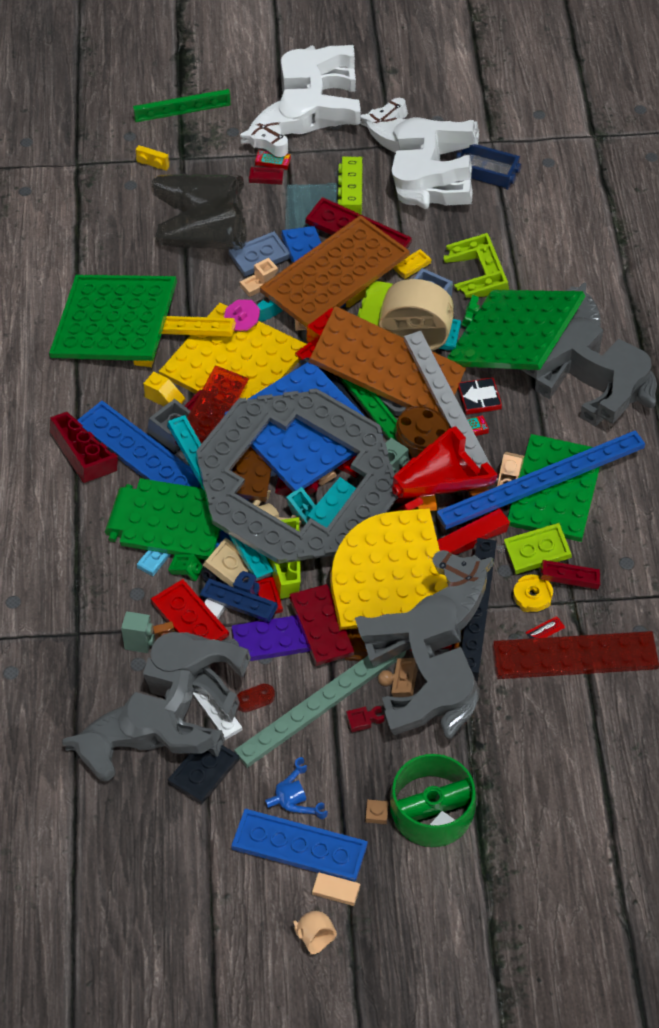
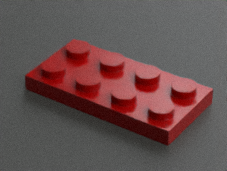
(188, 612)

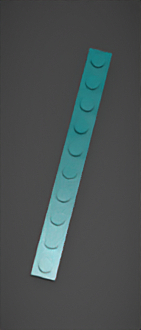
(189, 443)

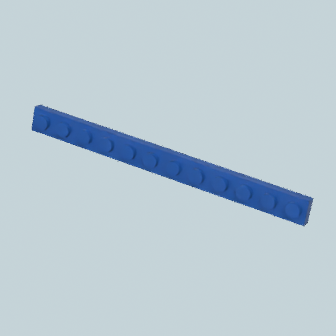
(540, 479)

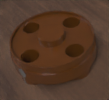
(419, 428)

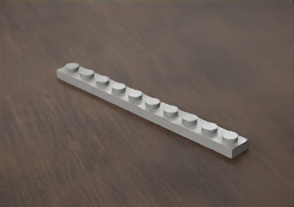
(443, 395)

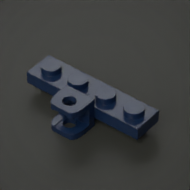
(240, 597)

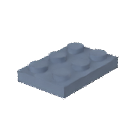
(258, 250)

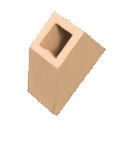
(510, 467)

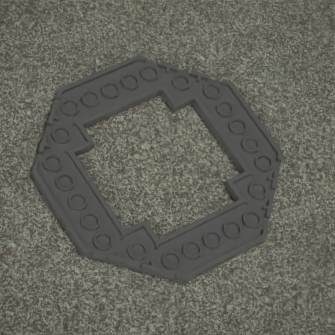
(257, 527)

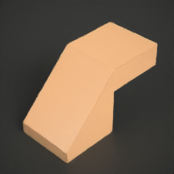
(262, 273)

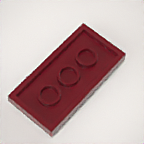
(320, 625)

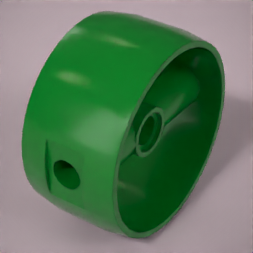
(416, 807)

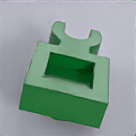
(472, 308)

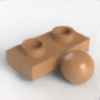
(403, 679)

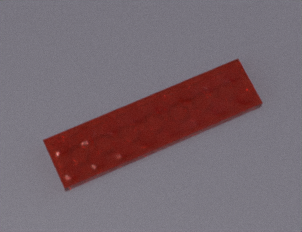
(575, 655)

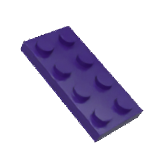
(271, 639)

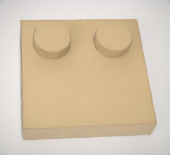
(226, 562)

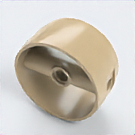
(416, 307)

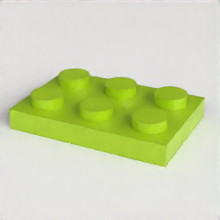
(532, 547)

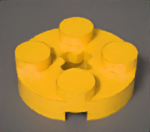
(532, 603)

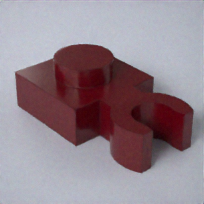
(361, 718)

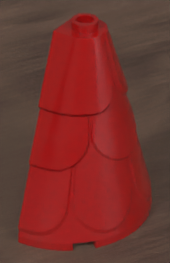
(442, 469)

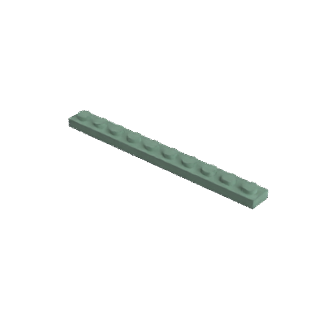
(310, 709)

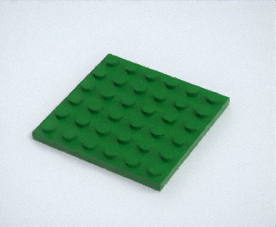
(113, 317)
(516, 329)

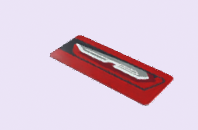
(546, 629)

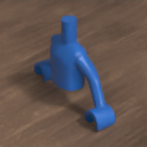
(290, 794)

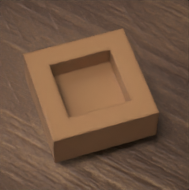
(377, 811)

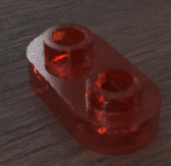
(255, 697)

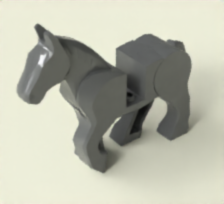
(148, 722)

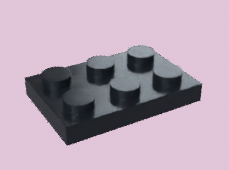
(202, 773)

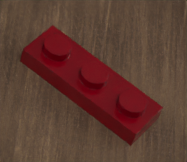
(570, 574)

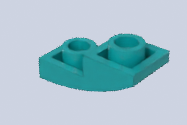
(268, 310)

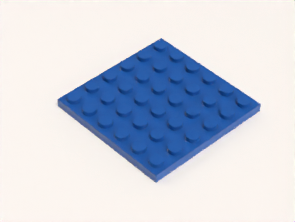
(301, 452)

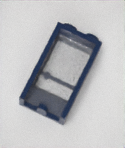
(492, 165)

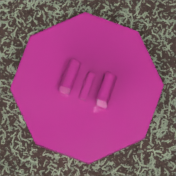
(245, 314)

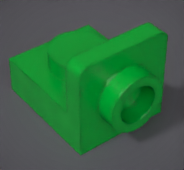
(185, 565)

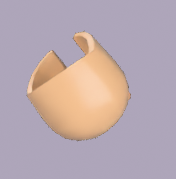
(315, 931)

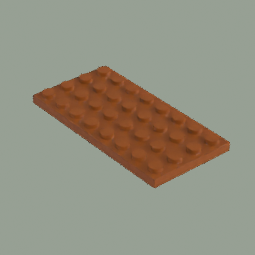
(334, 271)
(377, 360)

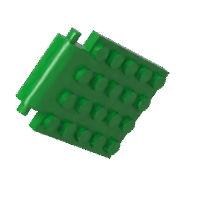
(163, 519)

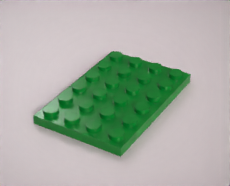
(561, 503)

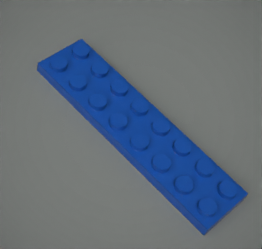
(136, 447)

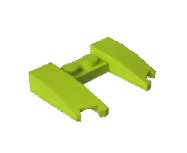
(483, 249)

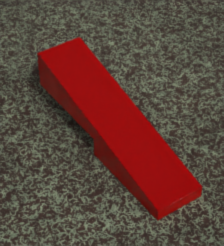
(466, 537)

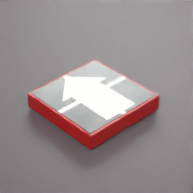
(479, 396)

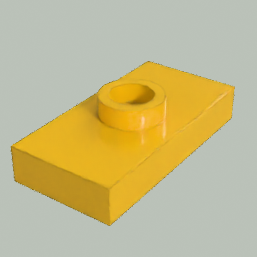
(412, 264)

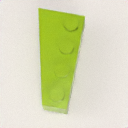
(287, 575)

